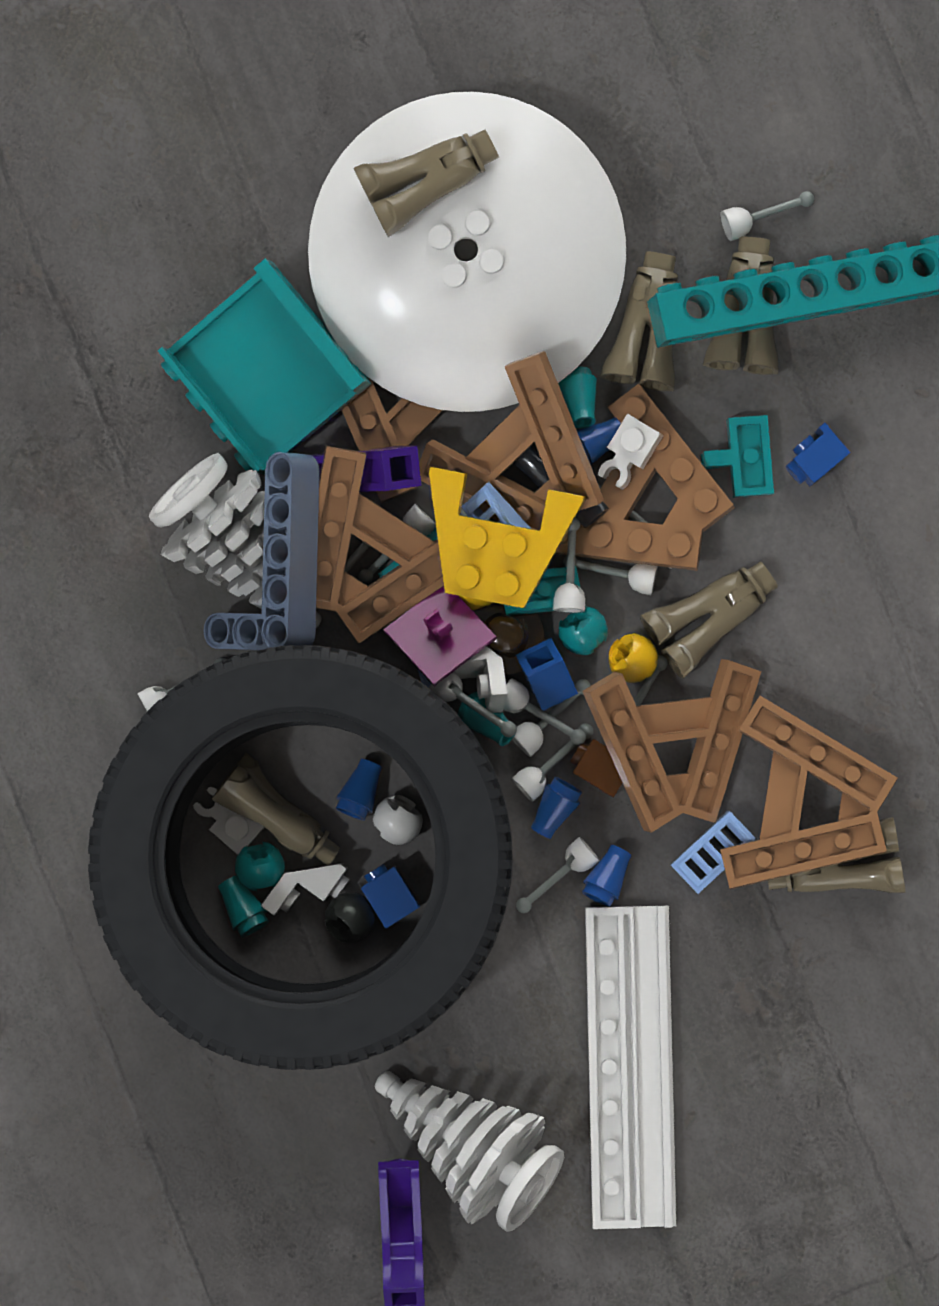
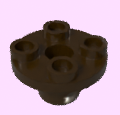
(512, 633)

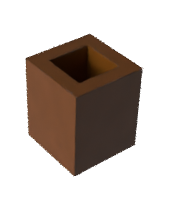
(596, 767)

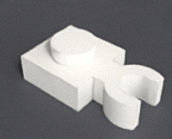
(634, 445)
(229, 826)

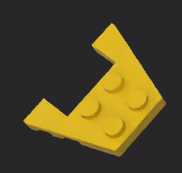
(491, 557)

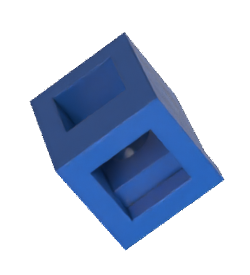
(816, 456)

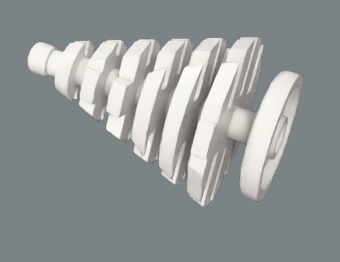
(222, 530)
(477, 1149)

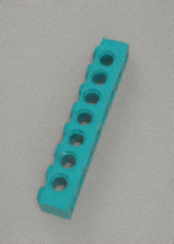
(675, 325)

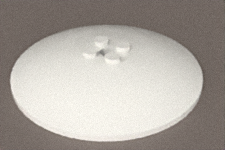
(541, 271)

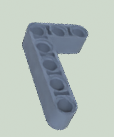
(288, 563)

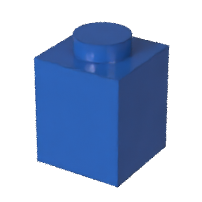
(546, 674)
(389, 895)

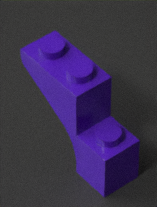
(387, 468)
(401, 1232)

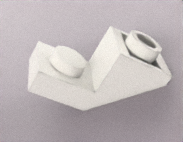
(490, 677)
(319, 881)

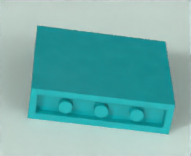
(264, 369)

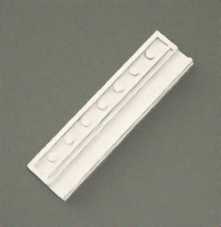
(630, 1067)

